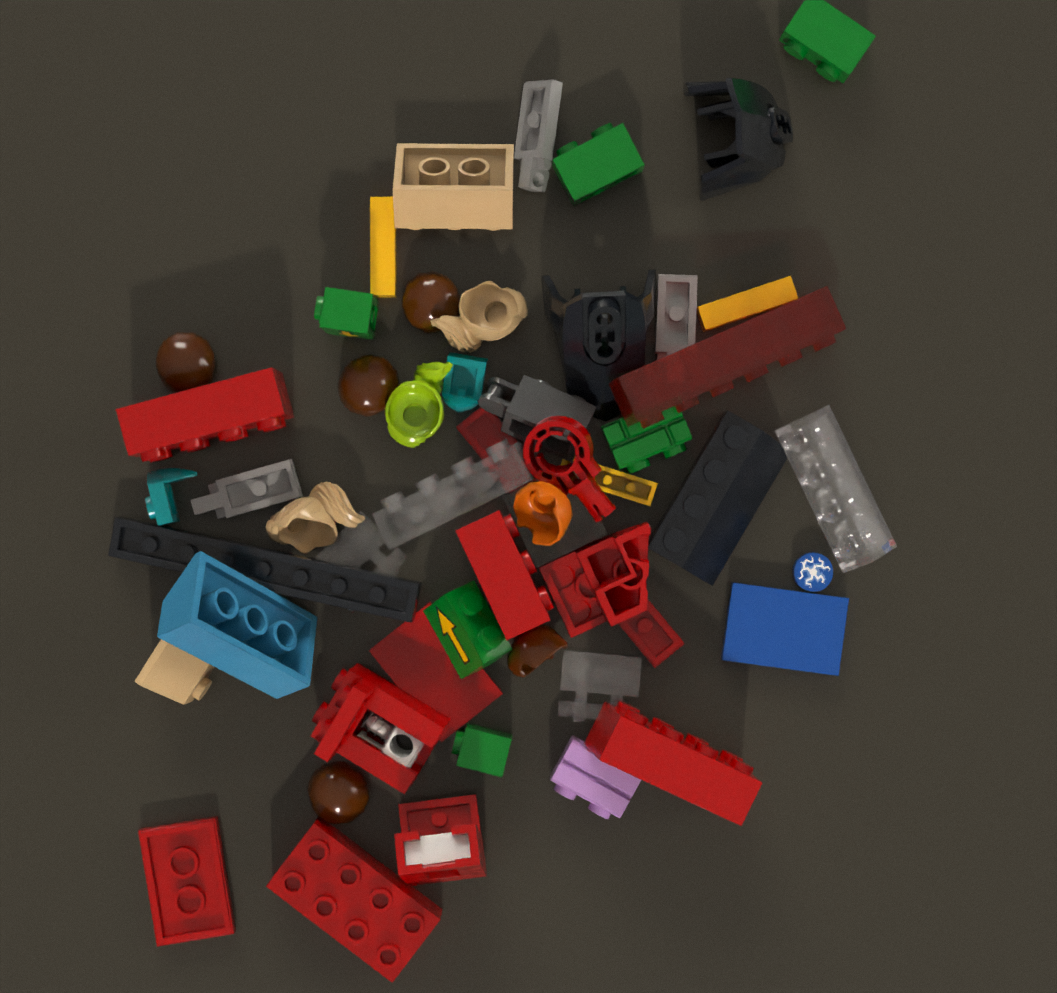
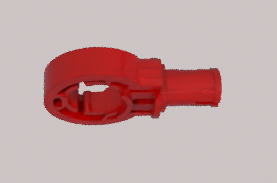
(562, 475)

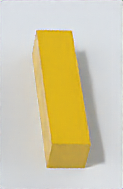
(382, 248)
(746, 303)
(624, 485)

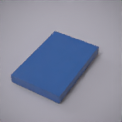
(784, 629)

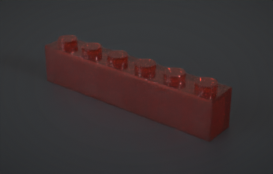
(727, 356)

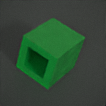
(482, 749)

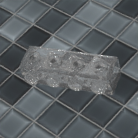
(836, 489)
(454, 495)

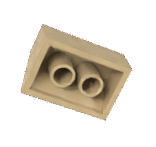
(453, 186)
(175, 674)

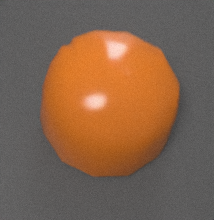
(543, 511)

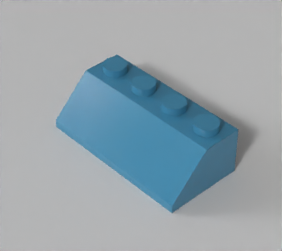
(239, 627)

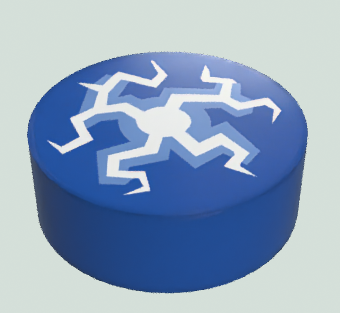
(812, 572)

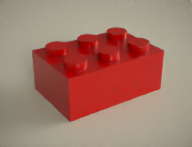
(505, 574)

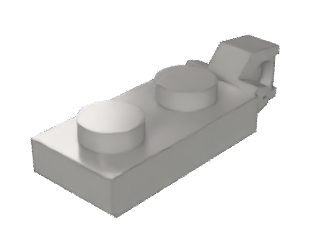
(537, 132)
(675, 313)
(250, 491)

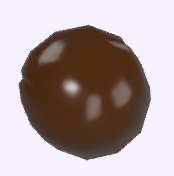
(429, 297)
(185, 362)
(367, 384)
(533, 648)
(338, 792)

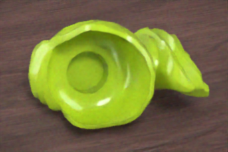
(416, 405)

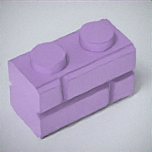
(585, 775)

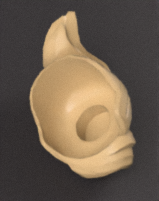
(484, 315)
(312, 519)

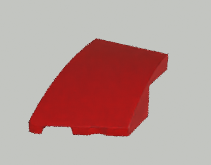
(601, 580)

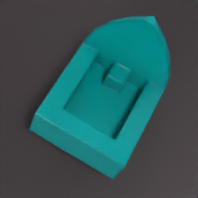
(464, 381)
(161, 501)

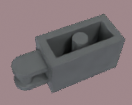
(532, 403)

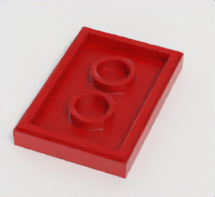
(423, 669)
(187, 881)

